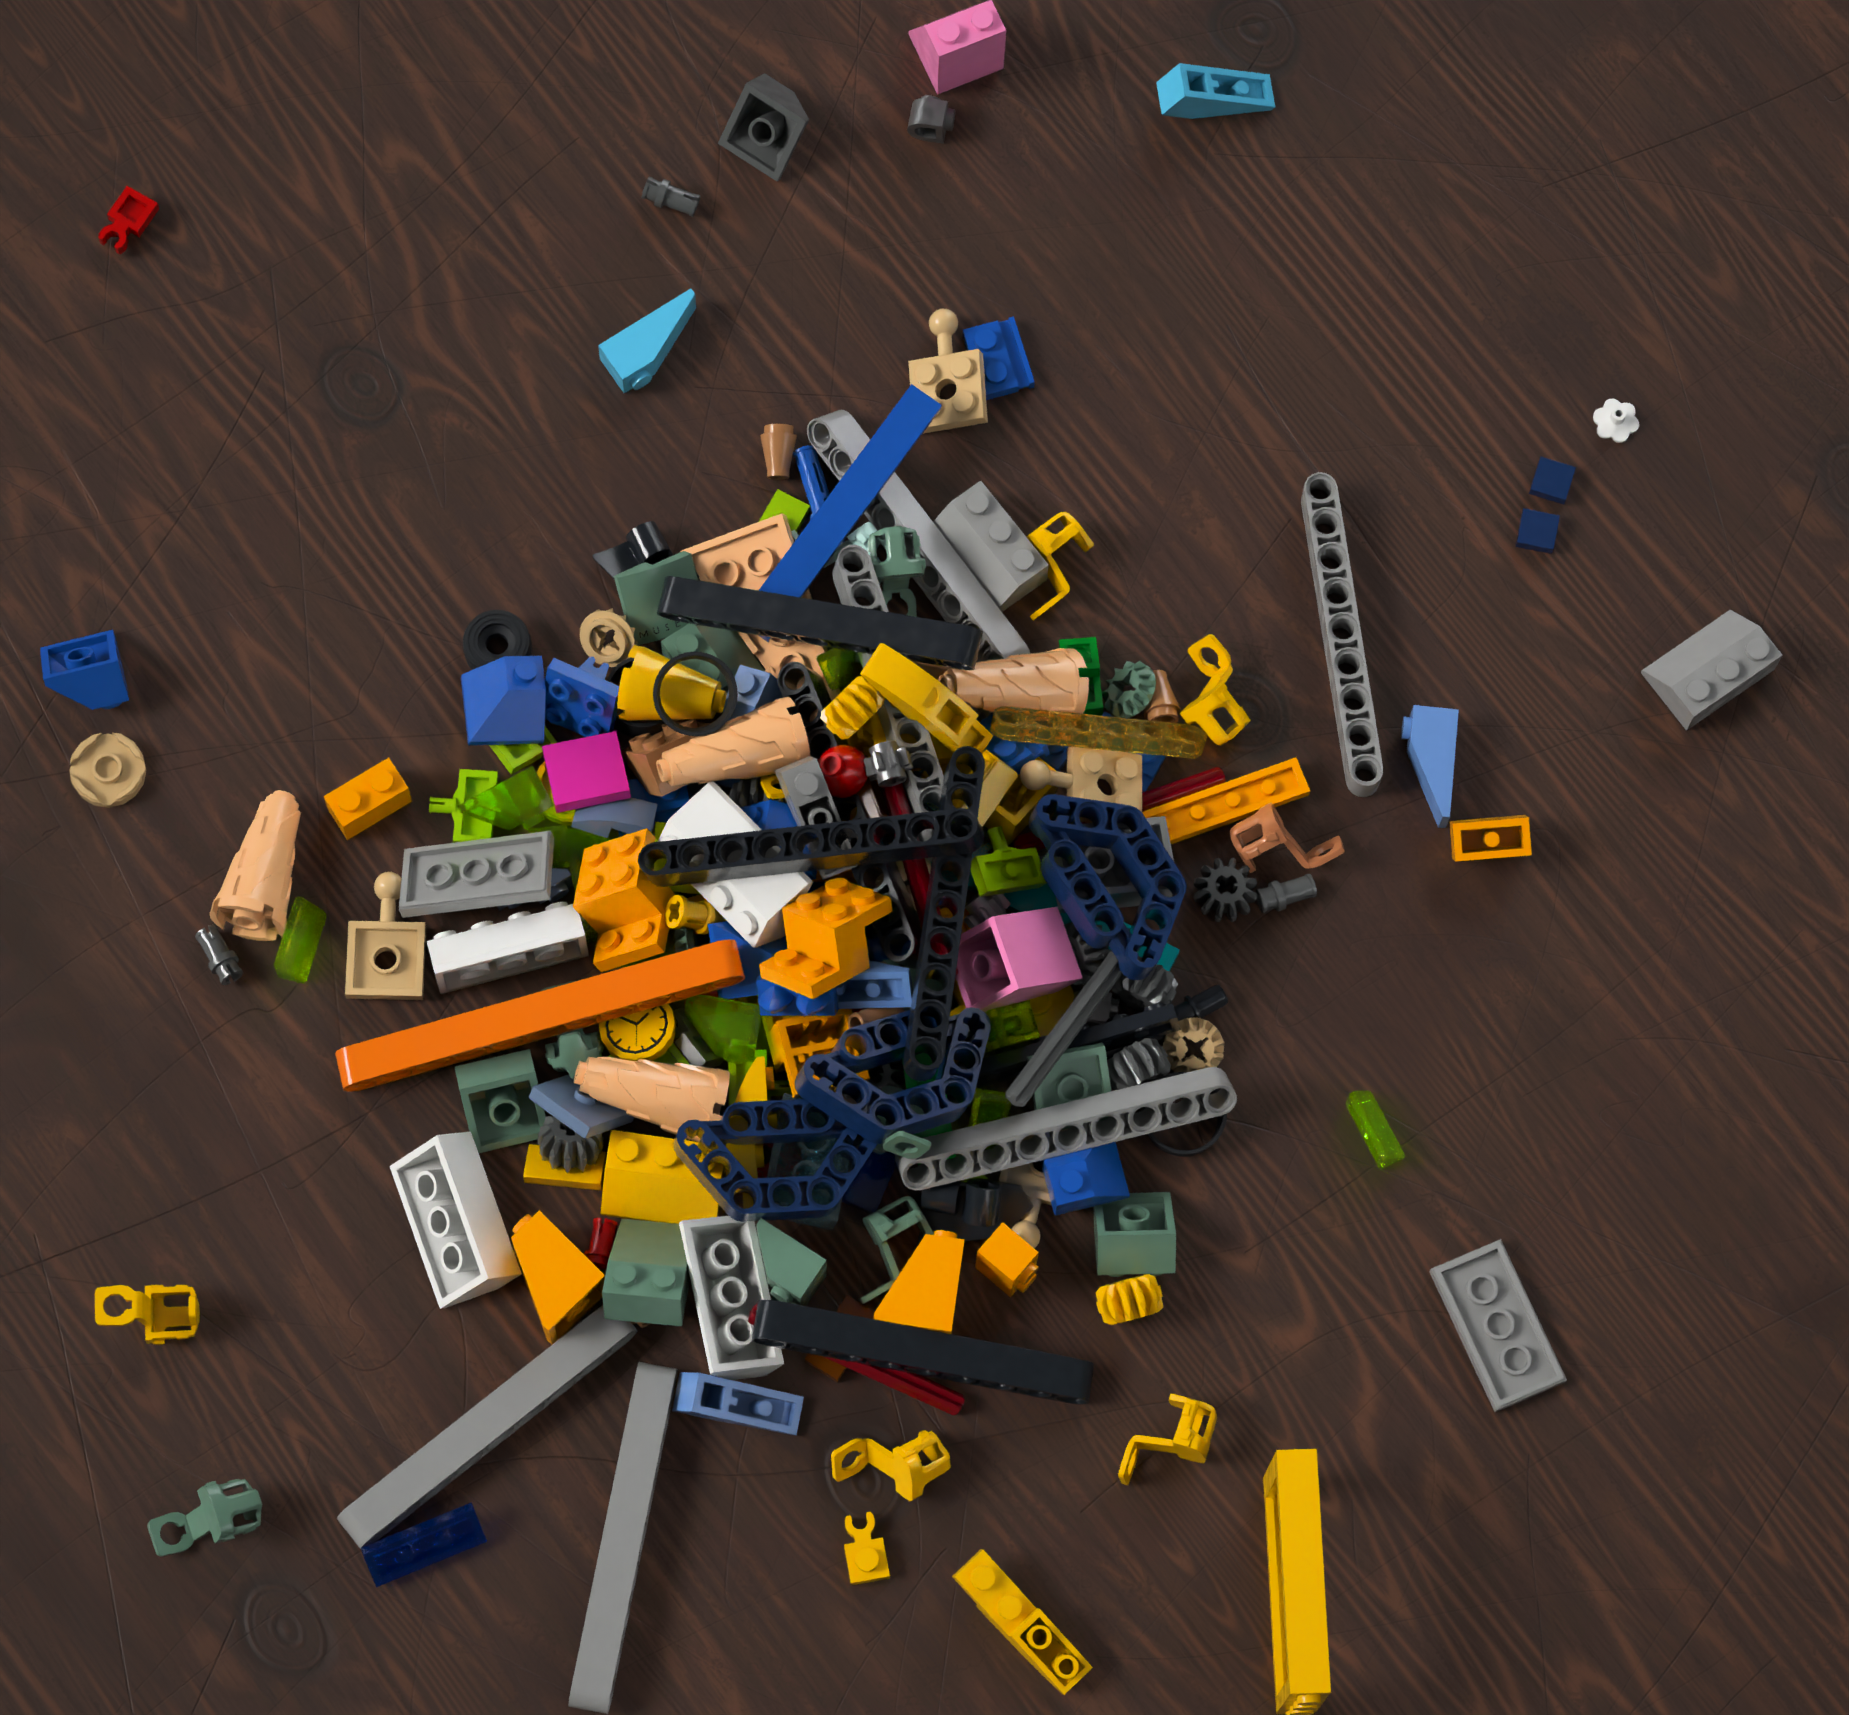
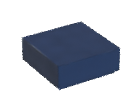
(1552, 480)
(1537, 531)

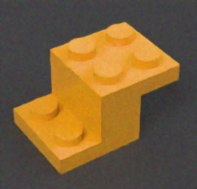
(621, 902)
(825, 937)
(799, 1037)

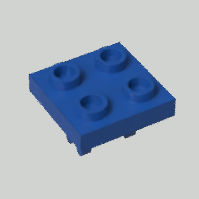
(581, 697)

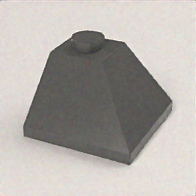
(765, 126)

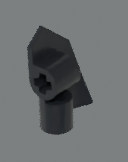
(643, 545)
(973, 1207)

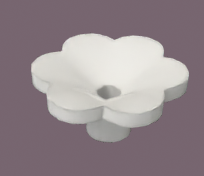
(1613, 426)

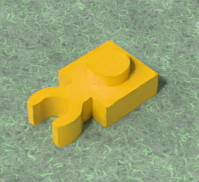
(865, 1556)

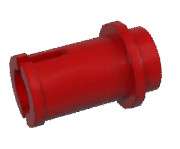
(601, 1242)

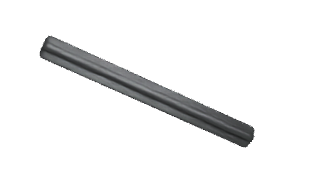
(1065, 1031)

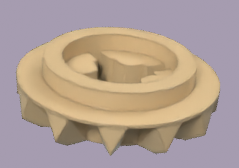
(594, 631)
(1196, 1030)

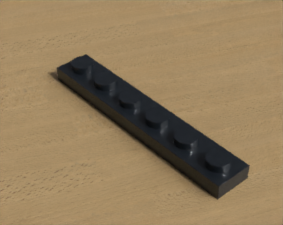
(1115, 1033)

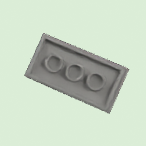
(476, 874)
(1497, 1325)

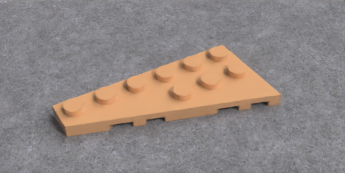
(746, 561)

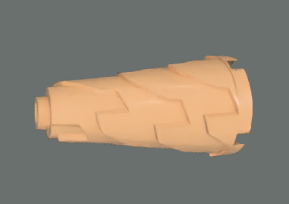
(1024, 681)
(740, 749)
(260, 874)
(656, 1090)

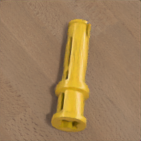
(691, 914)

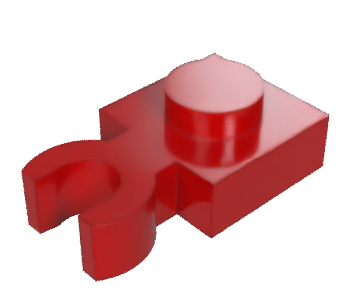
(129, 215)

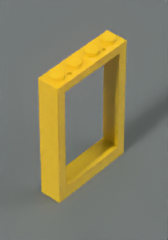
(1296, 1582)

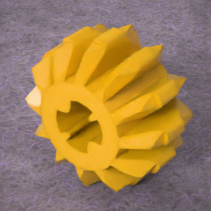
(852, 708)
(1129, 1299)

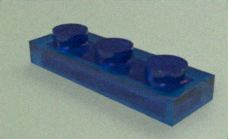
(423, 1544)

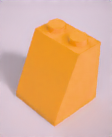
(556, 1273)
(926, 1286)

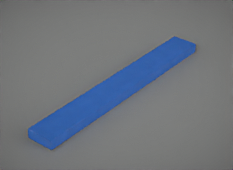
(852, 495)

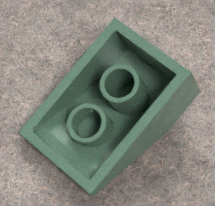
(646, 1274)

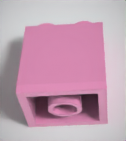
(961, 46)
(1015, 959)

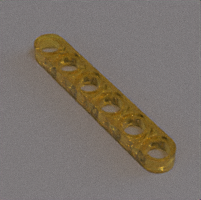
(1098, 732)

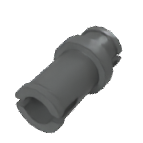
(673, 197)
(1279, 895)
(222, 960)

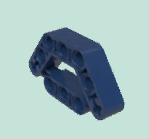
(1061, 838)
(840, 1070)
(716, 1133)

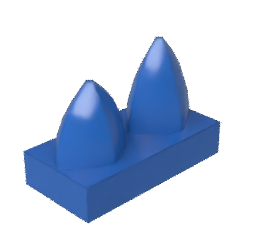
(780, 1001)

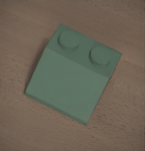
(721, 643)
(498, 1100)
(1135, 1235)
(789, 1266)

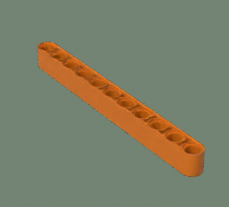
(540, 1015)

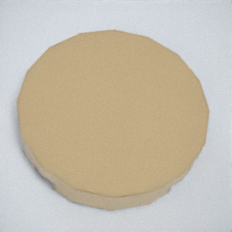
(107, 769)

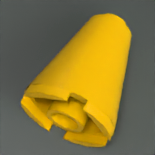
(682, 692)

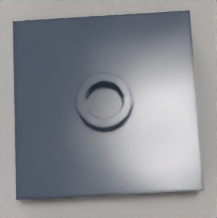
(577, 1109)

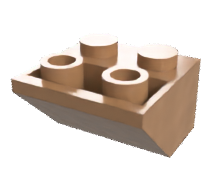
(647, 749)

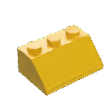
(652, 1183)

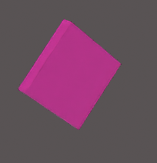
(586, 772)

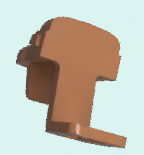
(1271, 826)

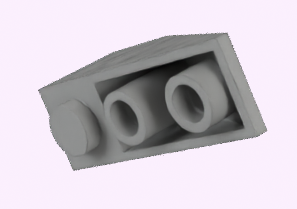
(810, 801)

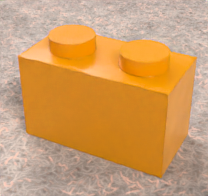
(368, 798)
(1490, 838)
(1007, 1260)

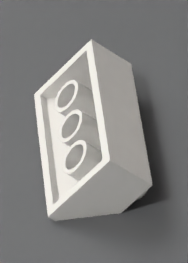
(747, 904)
(507, 947)
(455, 1219)
(726, 1285)

